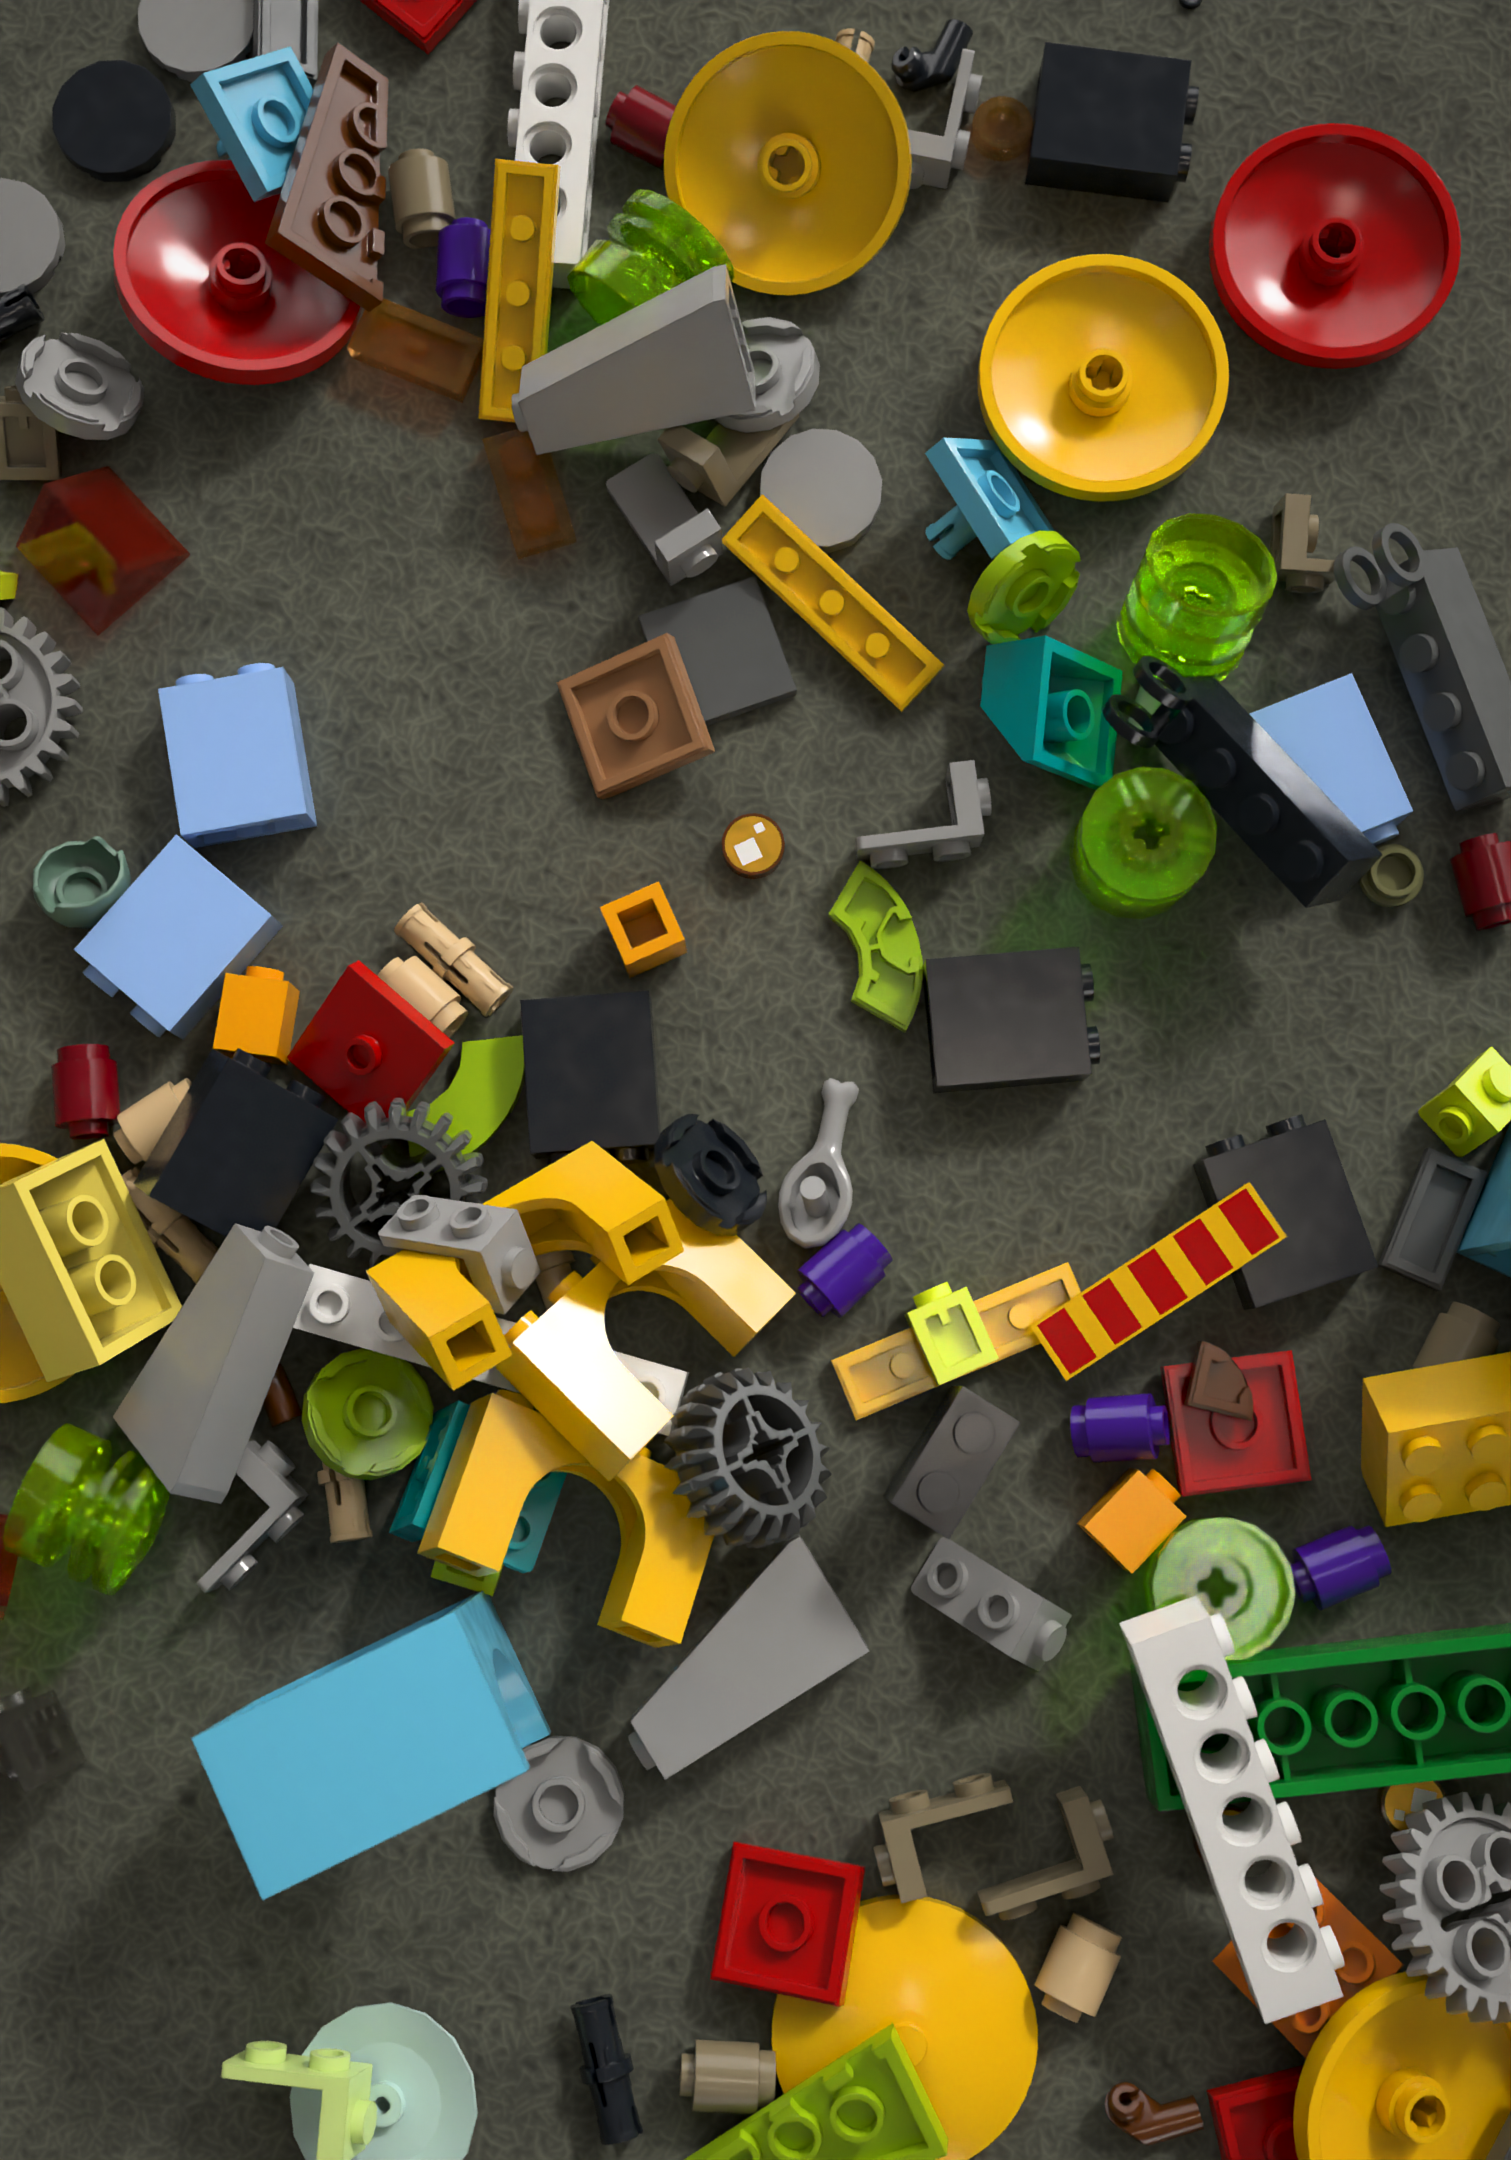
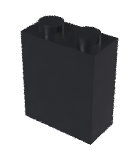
(1111, 122)
(1009, 1019)
(591, 1075)
(236, 1145)
(1309, 1198)
(951, 1460)

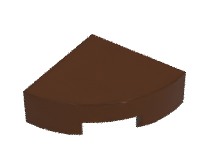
(1218, 1384)

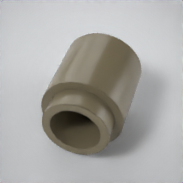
(420, 197)
(1458, 1336)
(727, 2076)

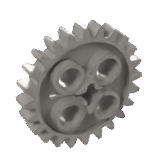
(35, 691)
(1447, 1864)

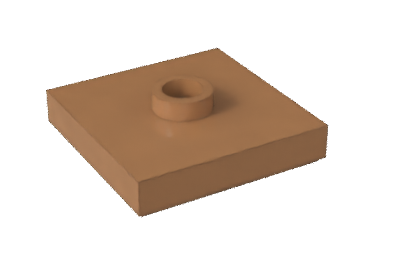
(635, 716)

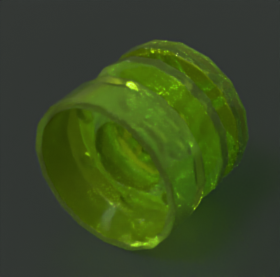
(648, 253)
(1197, 595)
(1119, 870)
(79, 1504)
(1246, 1557)

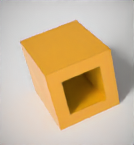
(644, 929)
(257, 1015)
(1133, 1517)

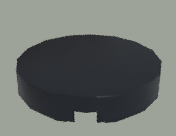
(114, 120)
(710, 1175)

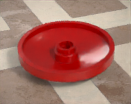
(1342, 197)
(211, 289)

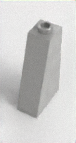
(642, 371)
(216, 1363)
(754, 1659)

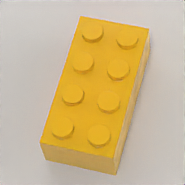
(1438, 1439)

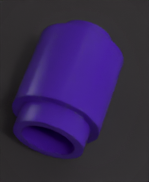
(463, 267)
(843, 1271)
(1119, 1428)
(1339, 1566)

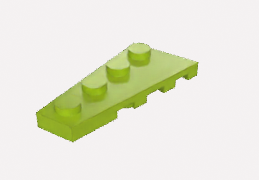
(851, 2110)

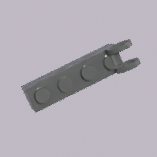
(1444, 659)

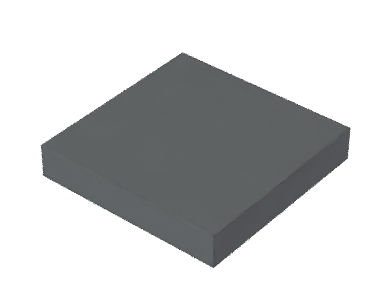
(726, 649)

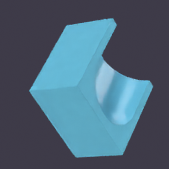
(372, 1744)

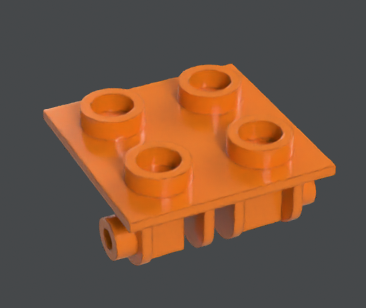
(1364, 1960)

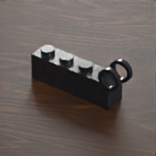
(1247, 781)

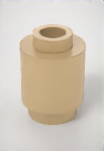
(426, 993)
(147, 1119)
(1078, 1968)

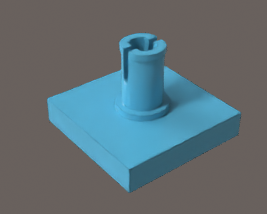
(257, 116)
(988, 498)

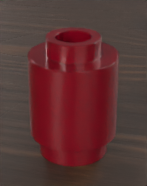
(640, 124)
(1484, 880)
(85, 1091)

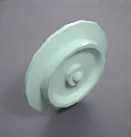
(417, 2083)

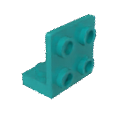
(427, 1479)

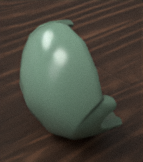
(62, 885)

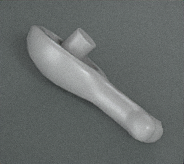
(818, 1187)

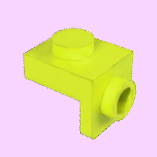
(1472, 1105)

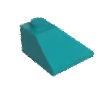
(1051, 706)

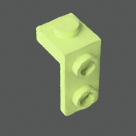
(346, 2108)

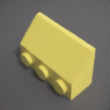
(80, 1263)

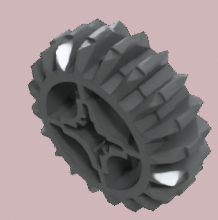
(386, 1164)
(765, 1495)

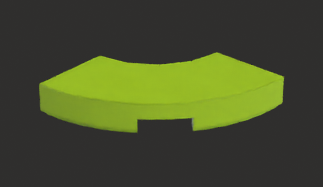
(885, 943)
(481, 1091)

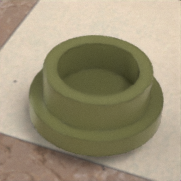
(1394, 877)

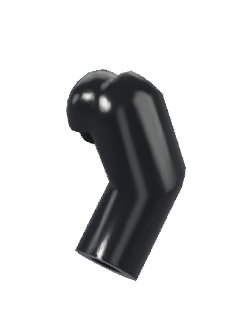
(927, 69)

